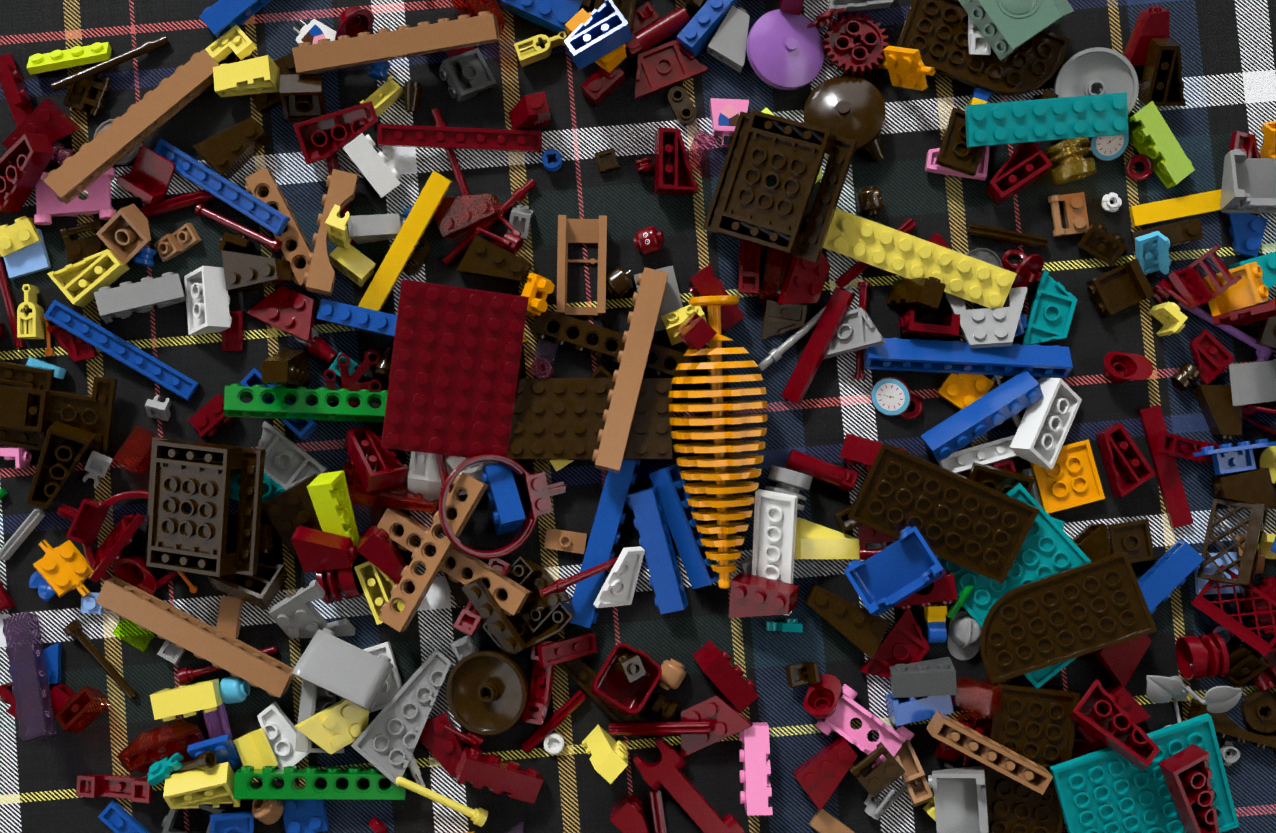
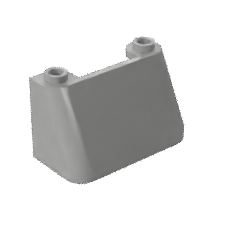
(1248, 184)
(343, 669)
(960, 800)

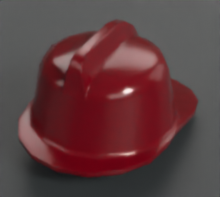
(354, 21)
(1126, 366)
(134, 571)
(823, 697)

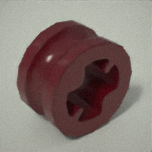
(644, 165)

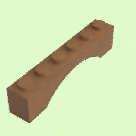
(340, 192)

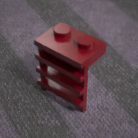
(1193, 285)

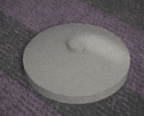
(1096, 73)

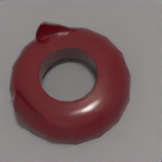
(1140, 158)
(918, 407)

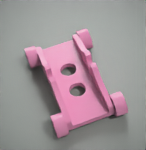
(97, 202)
(847, 710)

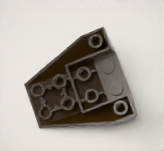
(539, 616)

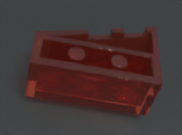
(466, 213)

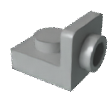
(520, 219)

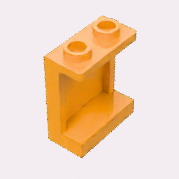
(1244, 293)

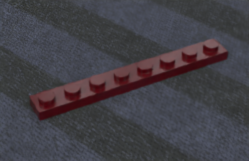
(459, 138)

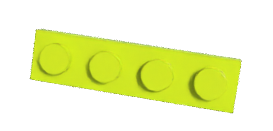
(69, 58)

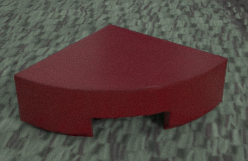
(450, 53)

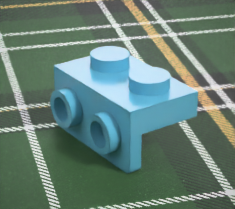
(1153, 252)

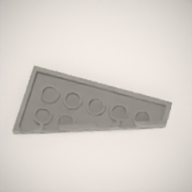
(398, 726)

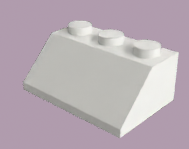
(207, 301)

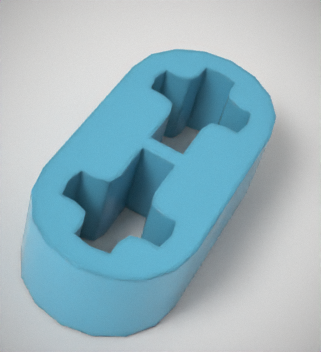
(58, 373)

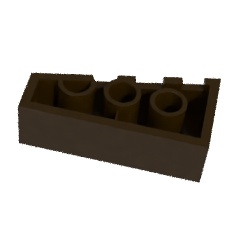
(849, 619)

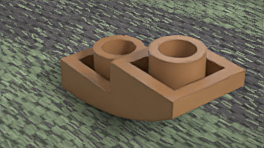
(177, 243)
(229, 615)

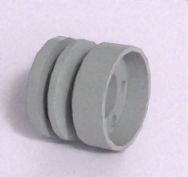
(789, 482)

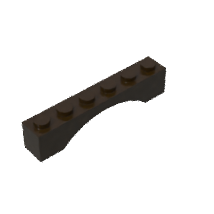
(1225, 726)

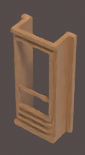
(581, 232)

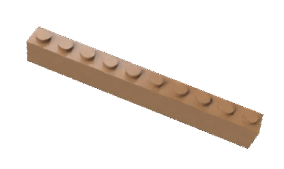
(396, 44)
(132, 127)
(631, 370)
(195, 636)

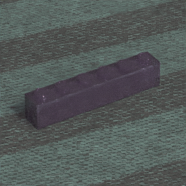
(29, 677)

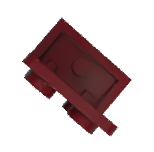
(149, 176)

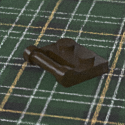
(84, 247)
(881, 775)

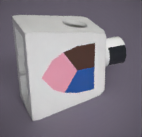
(313, 32)

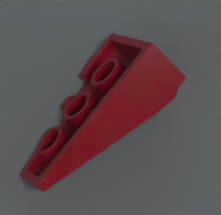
(330, 132)
(380, 550)

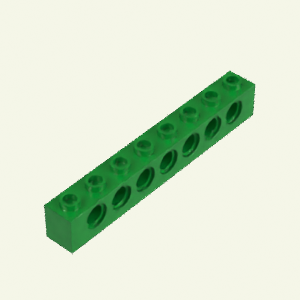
(300, 410)
(246, 789)

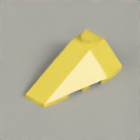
(820, 542)

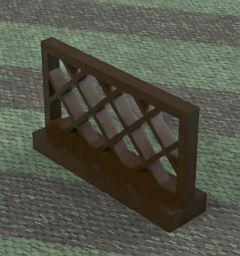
(1251, 547)

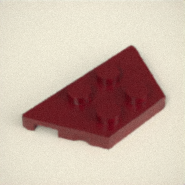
(664, 68)
(804, 281)
(287, 312)
(113, 544)
(900, 645)
(723, 720)

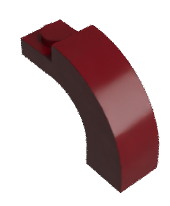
(59, 694)

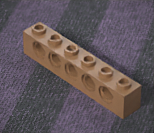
(256, 185)
(989, 752)

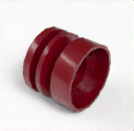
(340, 581)
(1202, 656)

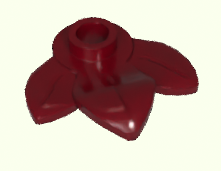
(825, 18)

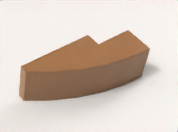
(914, 776)

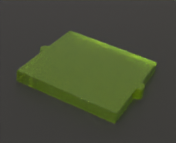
(133, 634)

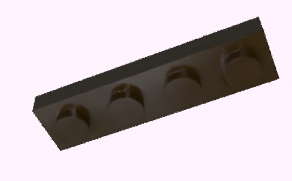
(493, 616)

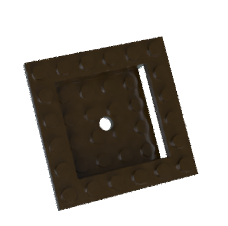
(773, 216)
(201, 476)

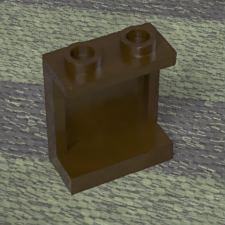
(1119, 288)

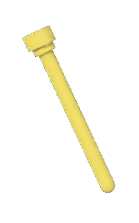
(478, 816)

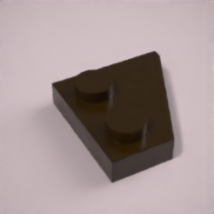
(782, 318)

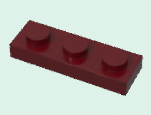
(567, 649)

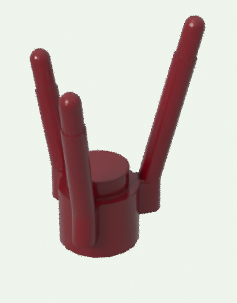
(511, 241)
(1165, 289)
(1250, 409)
(471, 738)

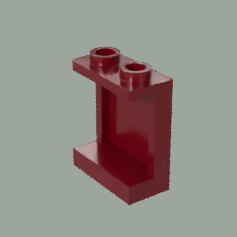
(948, 329)

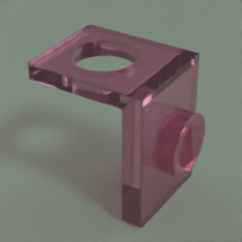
(700, 149)

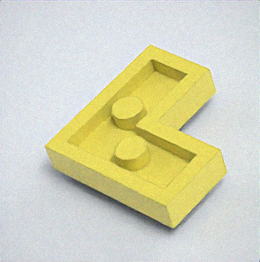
(232, 41)

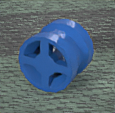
(379, 70)
(552, 164)
(145, 257)

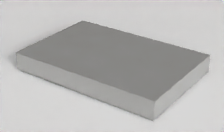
(671, 298)
(1253, 382)

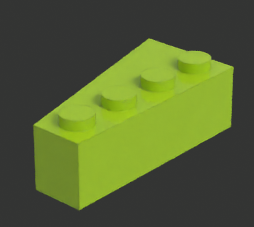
(1155, 140)

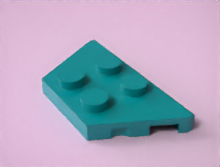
(1049, 312)

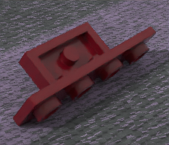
(14, 89)

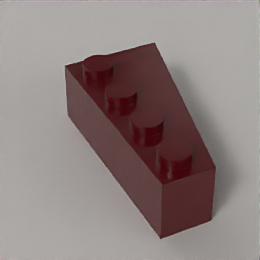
(22, 169)

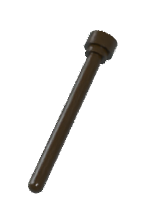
(75, 631)
(204, 760)

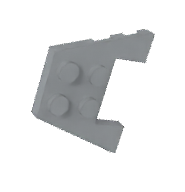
(989, 325)
(301, 619)

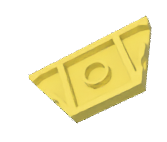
(335, 725)

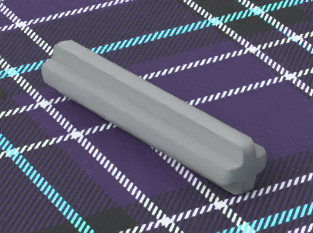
(21, 534)

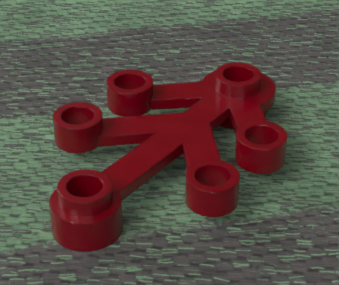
(350, 382)

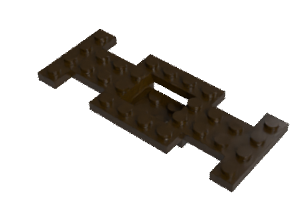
(32, 410)

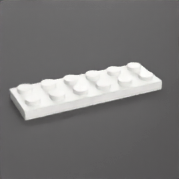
(774, 536)

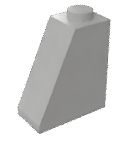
(731, 39)
(374, 227)

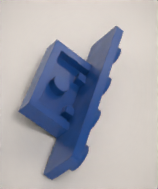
(1234, 459)

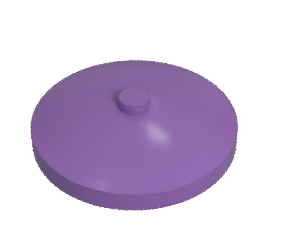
(785, 50)

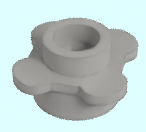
(1233, 756)

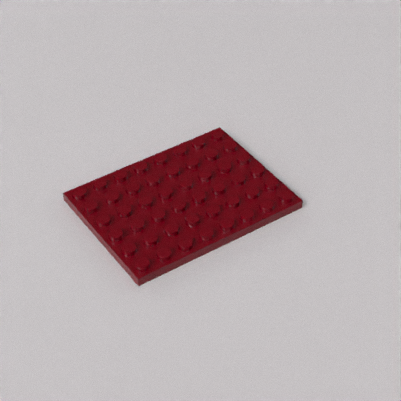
(453, 370)

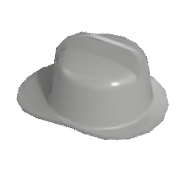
(963, 636)

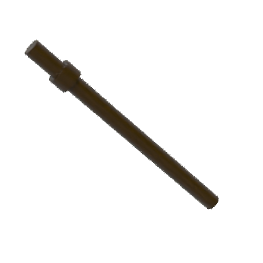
(147, 47)

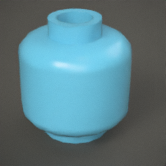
(234, 689)

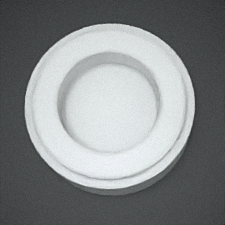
(554, 743)

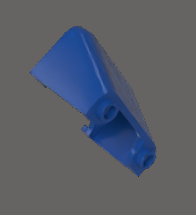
(895, 572)

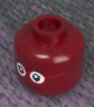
(648, 240)

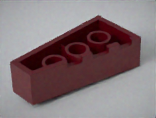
(1113, 726)
(498, 775)
(1191, 790)

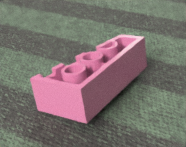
(755, 769)

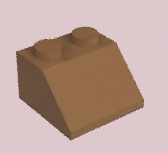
(126, 233)

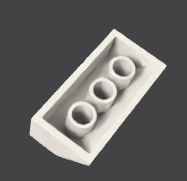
(1046, 423)

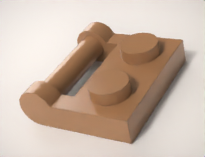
(1074, 212)

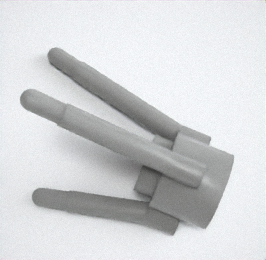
(876, 807)

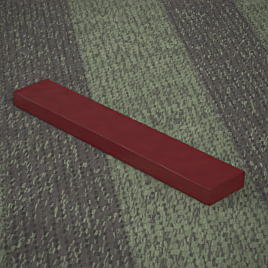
(817, 345)
(1165, 469)

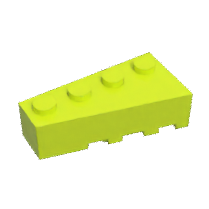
(333, 505)

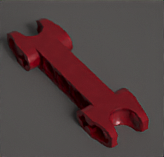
(668, 774)

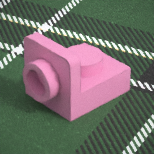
(21, 455)

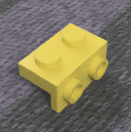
(18, 236)
(1170, 316)
(675, 318)

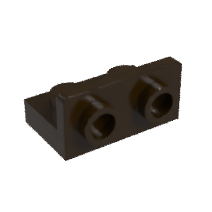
(1102, 243)

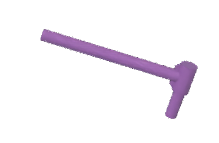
(1263, 353)

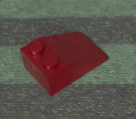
(629, 815)

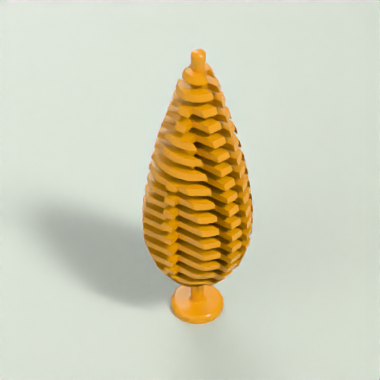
(716, 477)

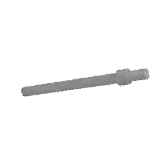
(775, 354)

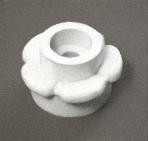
(1107, 206)

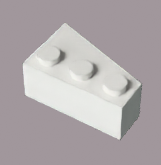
(372, 164)

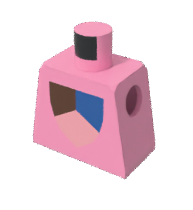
(725, 116)

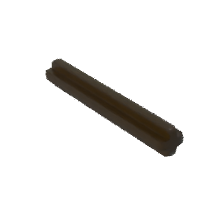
(1007, 236)

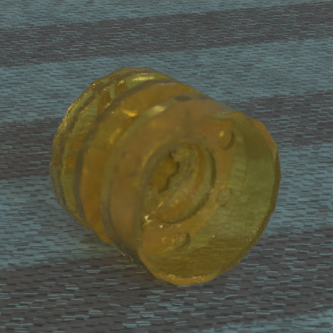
(1070, 159)

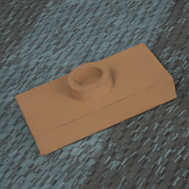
(565, 540)

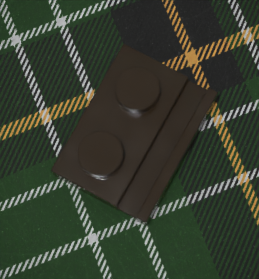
(1245, 665)

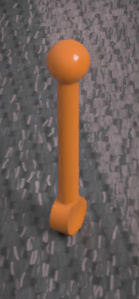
(48, 352)
(193, 589)

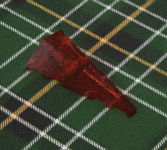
(392, 497)

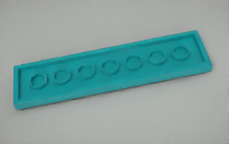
(1046, 119)

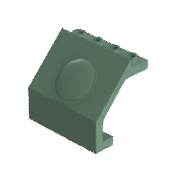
(1013, 22)

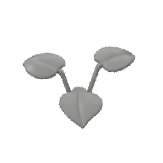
(1218, 699)

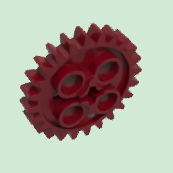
(855, 44)

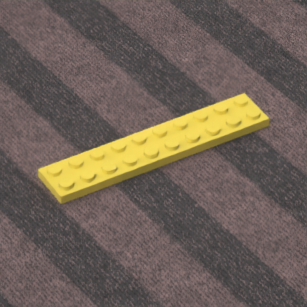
(918, 259)

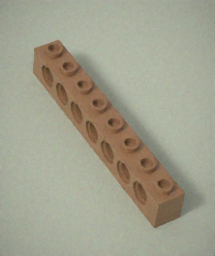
(516, 593)
(401, 619)

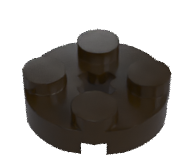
(1250, 711)

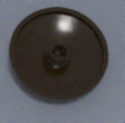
(847, 108)
(487, 692)

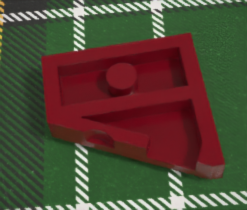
(1209, 356)

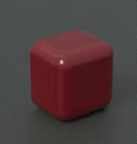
(616, 691)

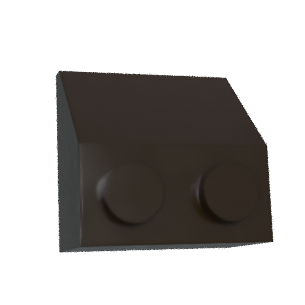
(302, 96)

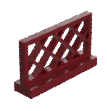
(1230, 623)

